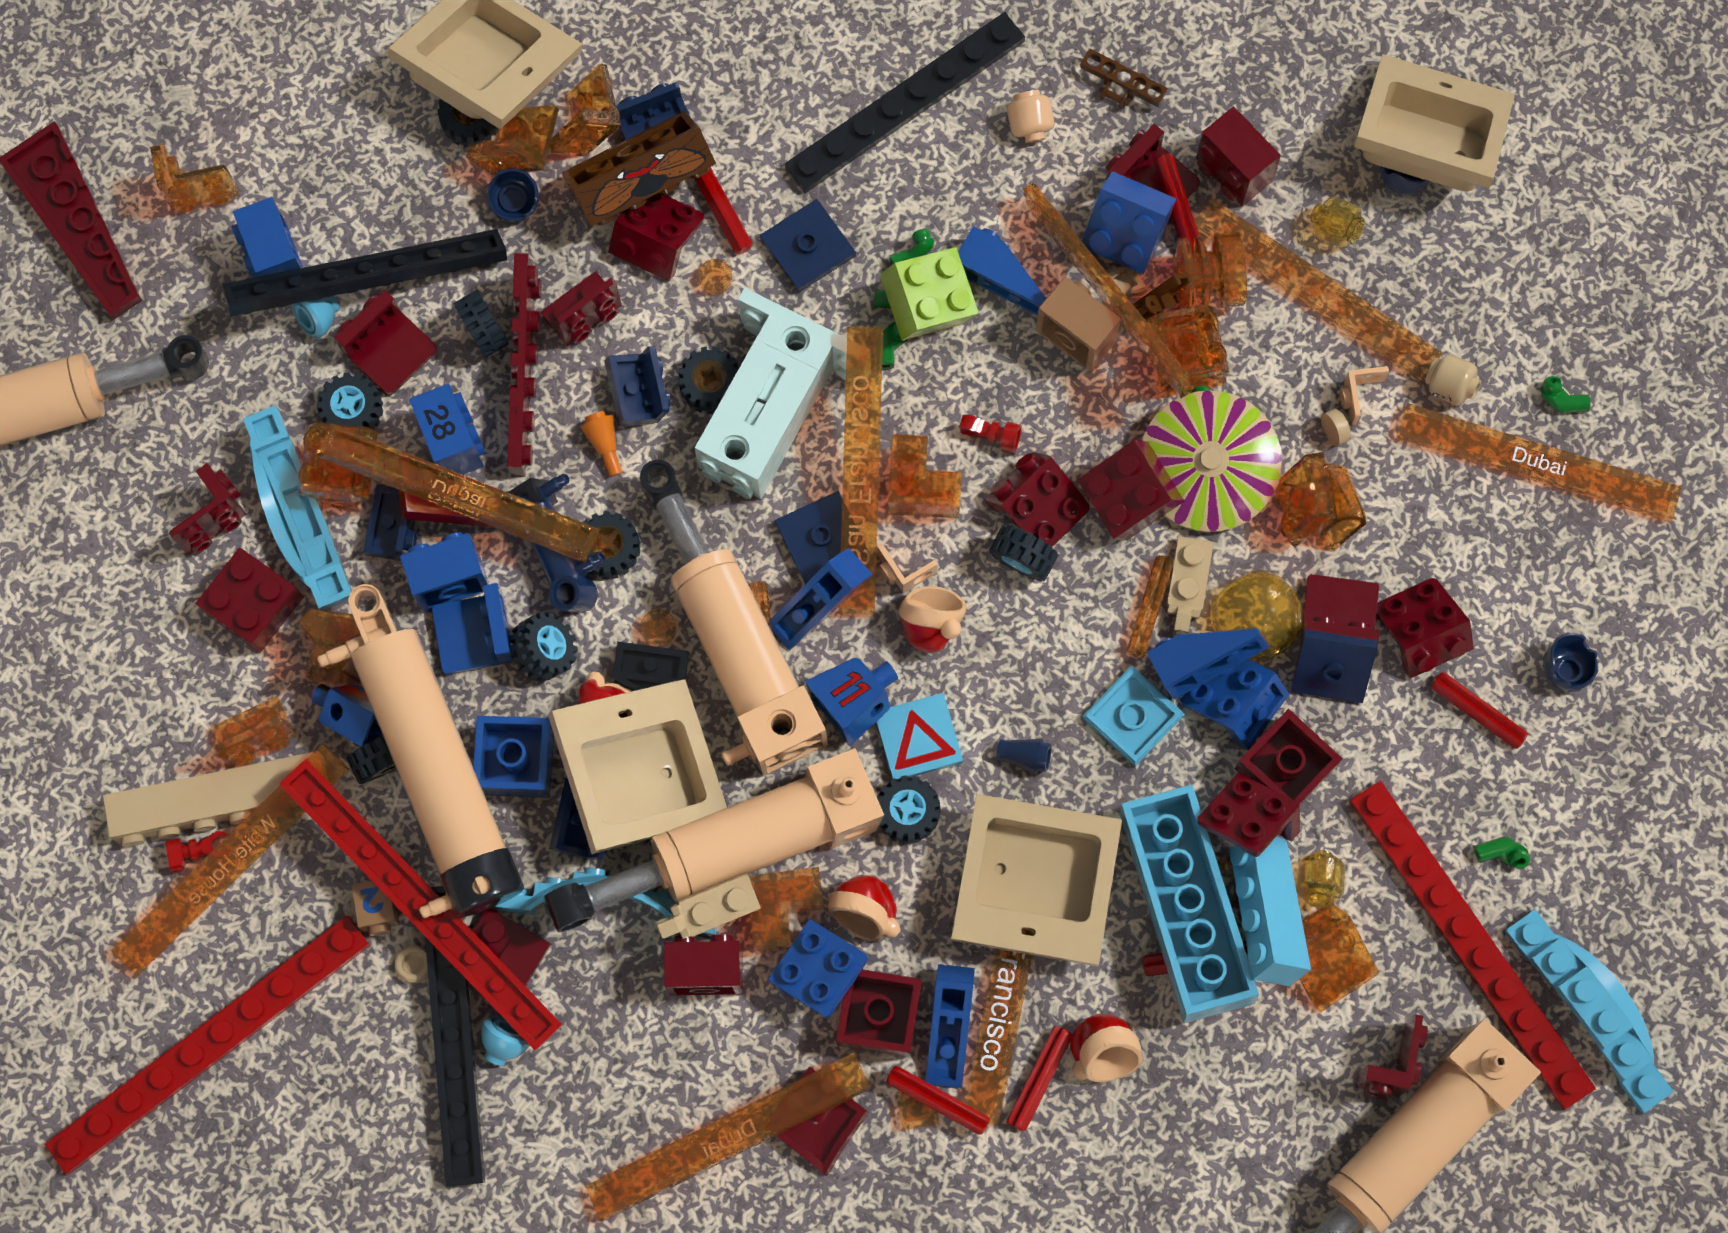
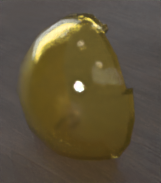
(1259, 602)

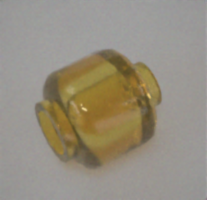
(1337, 222)
(1321, 879)

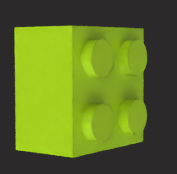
(929, 293)

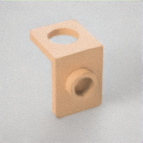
(1349, 394)
(892, 572)

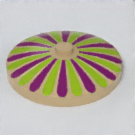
(1218, 458)

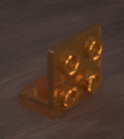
(592, 115)
(520, 143)
(193, 188)
(253, 732)
(1336, 957)

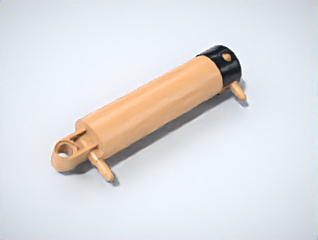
(430, 761)

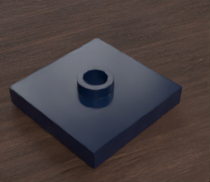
(807, 245)
(813, 534)
(1334, 666)

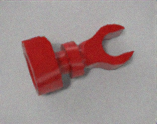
(979, 428)
(178, 852)

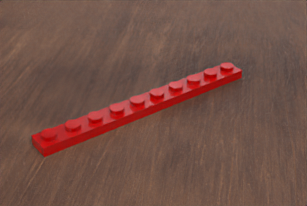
(410, 893)
(1472, 945)
(207, 1045)

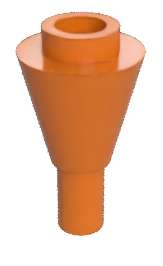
(601, 434)

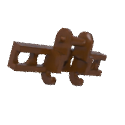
(1111, 77)
(1163, 296)

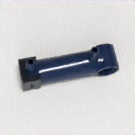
(561, 570)

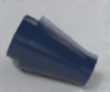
(1027, 754)

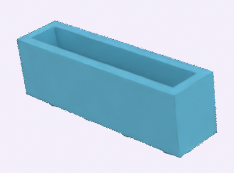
(1271, 914)

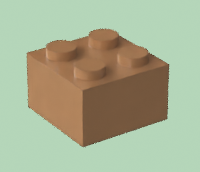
(1078, 323)

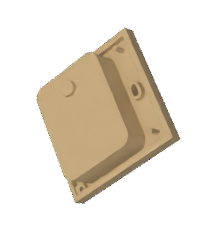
(484, 56)
(1434, 125)
(637, 770)
(1038, 874)

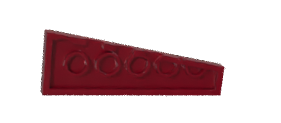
(60, 197)
(521, 421)

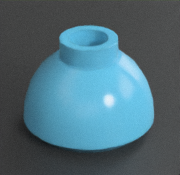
(316, 315)
(501, 1041)

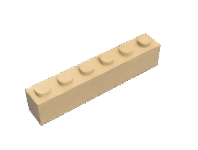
(193, 801)

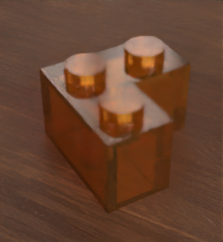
(918, 490)
(778, 896)

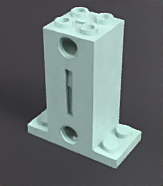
(768, 395)

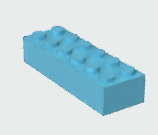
(1188, 904)

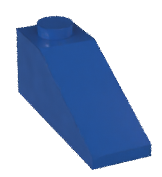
(996, 268)
(819, 598)
(1199, 657)
(950, 1025)

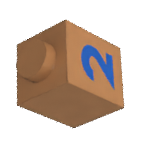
(374, 909)

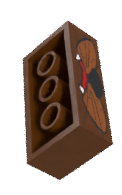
(639, 169)

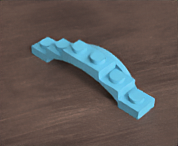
(294, 518)
(527, 904)
(1599, 1005)

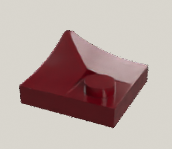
(512, 944)
(825, 1135)

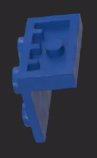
(473, 632)
(1239, 700)
(818, 969)

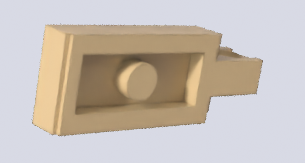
(1188, 581)
(710, 908)

